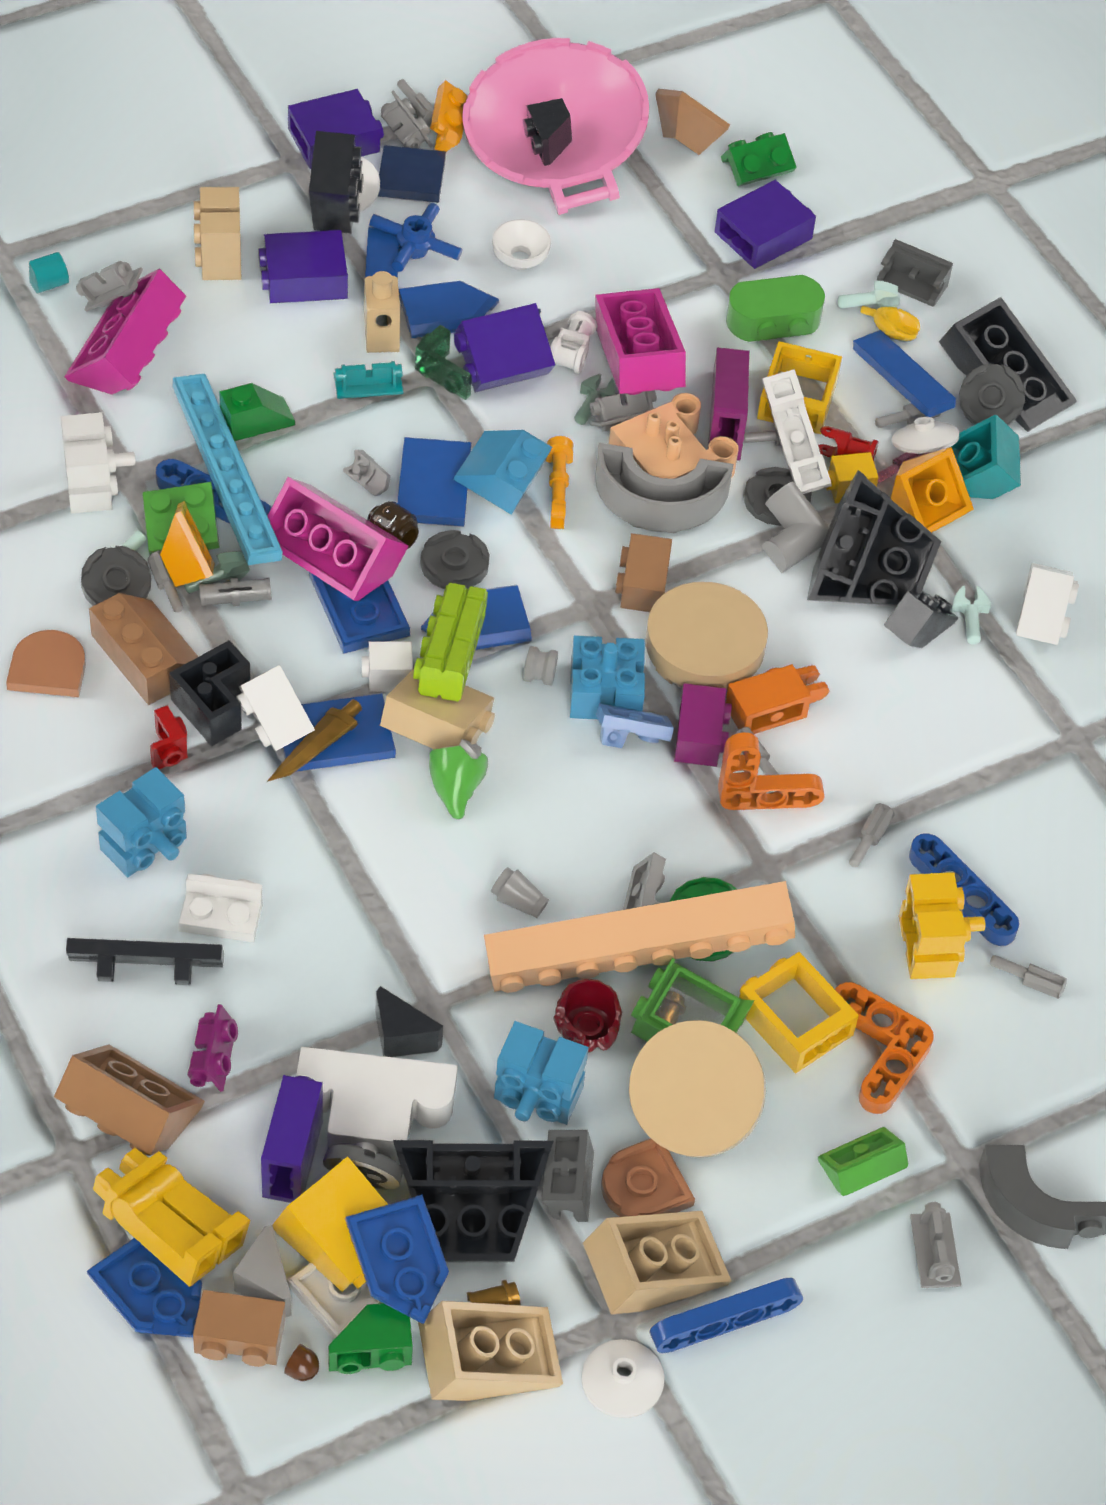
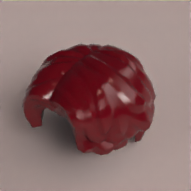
(589, 1014)

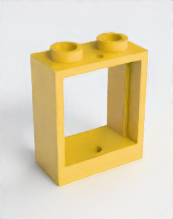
(820, 367)
(814, 1043)

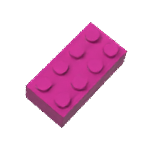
(640, 341)

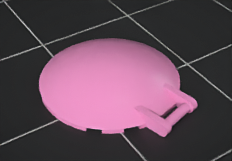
(605, 109)

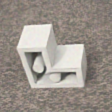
(1045, 604)
(275, 707)

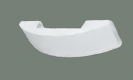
(796, 432)

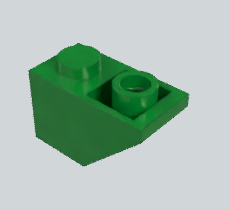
(373, 1340)

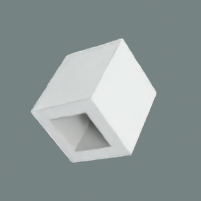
(387, 664)

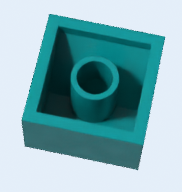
(989, 458)

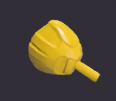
(894, 322)

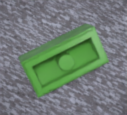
(864, 1160)

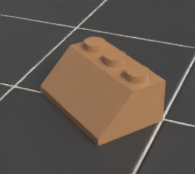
(140, 643)
(127, 1099)

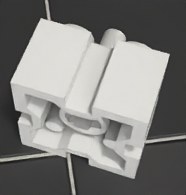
(90, 462)

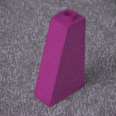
(730, 396)

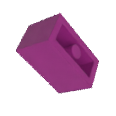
(701, 725)

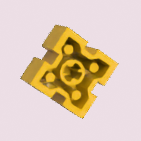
(935, 925)

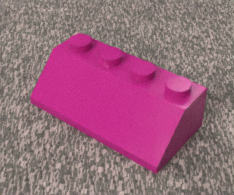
(127, 336)
(333, 540)

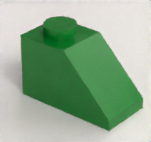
(254, 411)

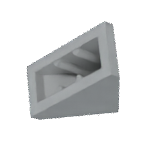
(262, 1271)

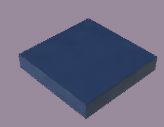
(411, 173)

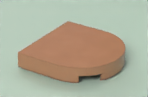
(47, 664)
(644, 1182)

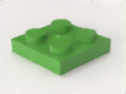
(161, 507)

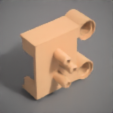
(666, 441)

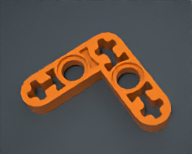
(748, 789)
(895, 1038)

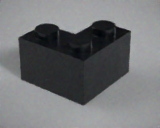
(208, 691)

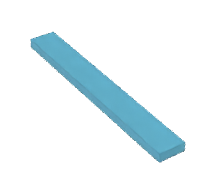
(227, 470)

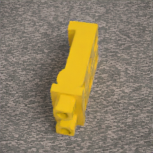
(170, 1215)

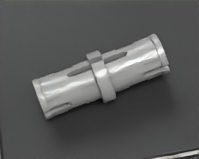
(235, 592)

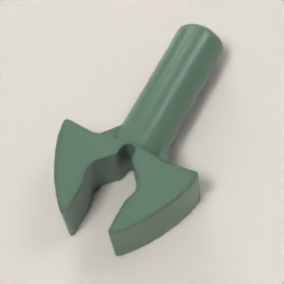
(589, 388)
(230, 566)

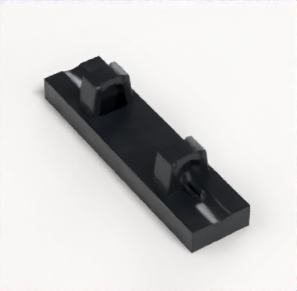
(109, 952)

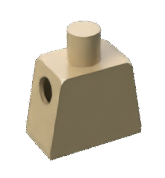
(382, 298)

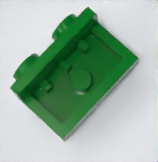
(759, 159)

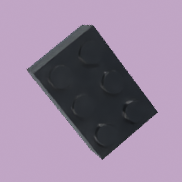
(335, 182)

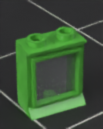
(682, 997)

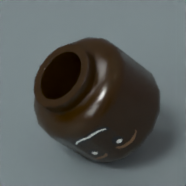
(395, 521)

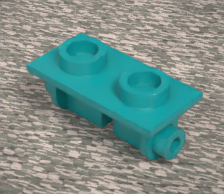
(356, 381)

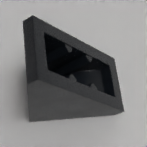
(405, 1028)

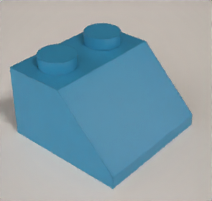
(503, 466)

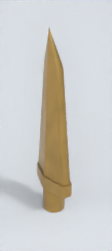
(326, 732)

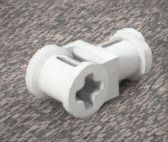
(572, 344)

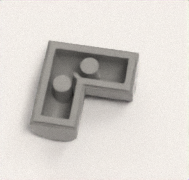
(802, 526)

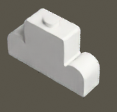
(379, 1096)

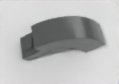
(1028, 1208)

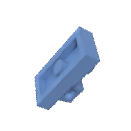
(619, 721)

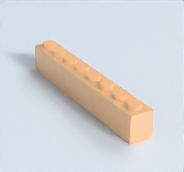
(640, 937)

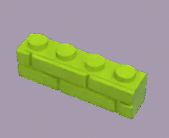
(450, 641)

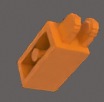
(774, 697)

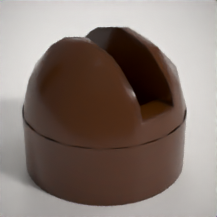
(302, 1364)

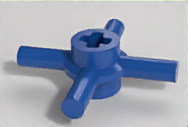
(415, 237)

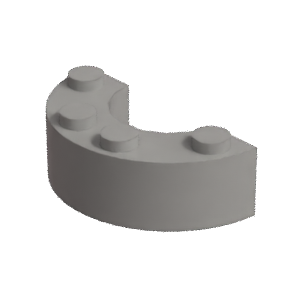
(656, 501)

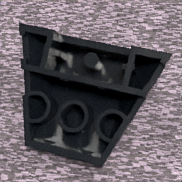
(872, 550)
(475, 1193)

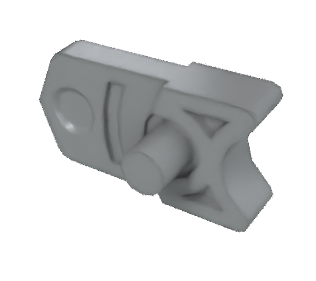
(368, 473)

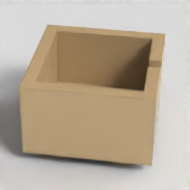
(218, 233)

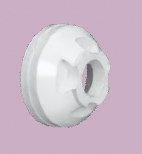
(524, 237)

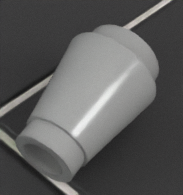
(518, 892)

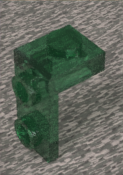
(432, 364)

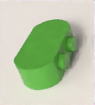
(775, 308)

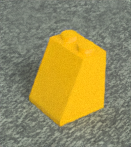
(317, 1223)

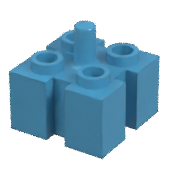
(606, 675)
(142, 823)
(540, 1074)

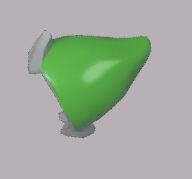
(456, 774)

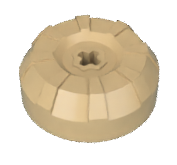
(706, 635)
(697, 1088)

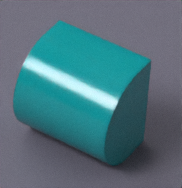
(48, 272)

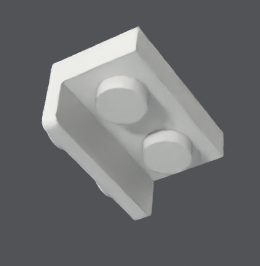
(221, 907)

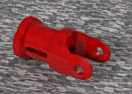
(846, 443)

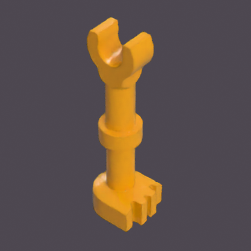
(559, 480)

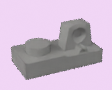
(645, 882)

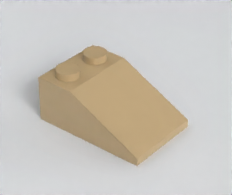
(654, 1260)
(488, 1350)

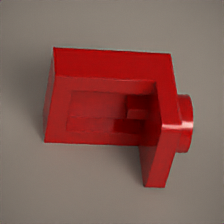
(172, 742)

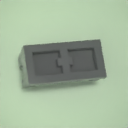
(915, 272)
(569, 1174)

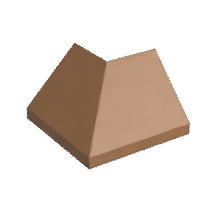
(688, 120)

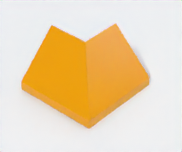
(932, 489)
(185, 550)

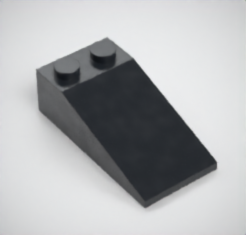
(998, 338)

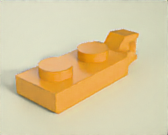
(448, 116)

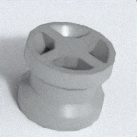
(540, 665)

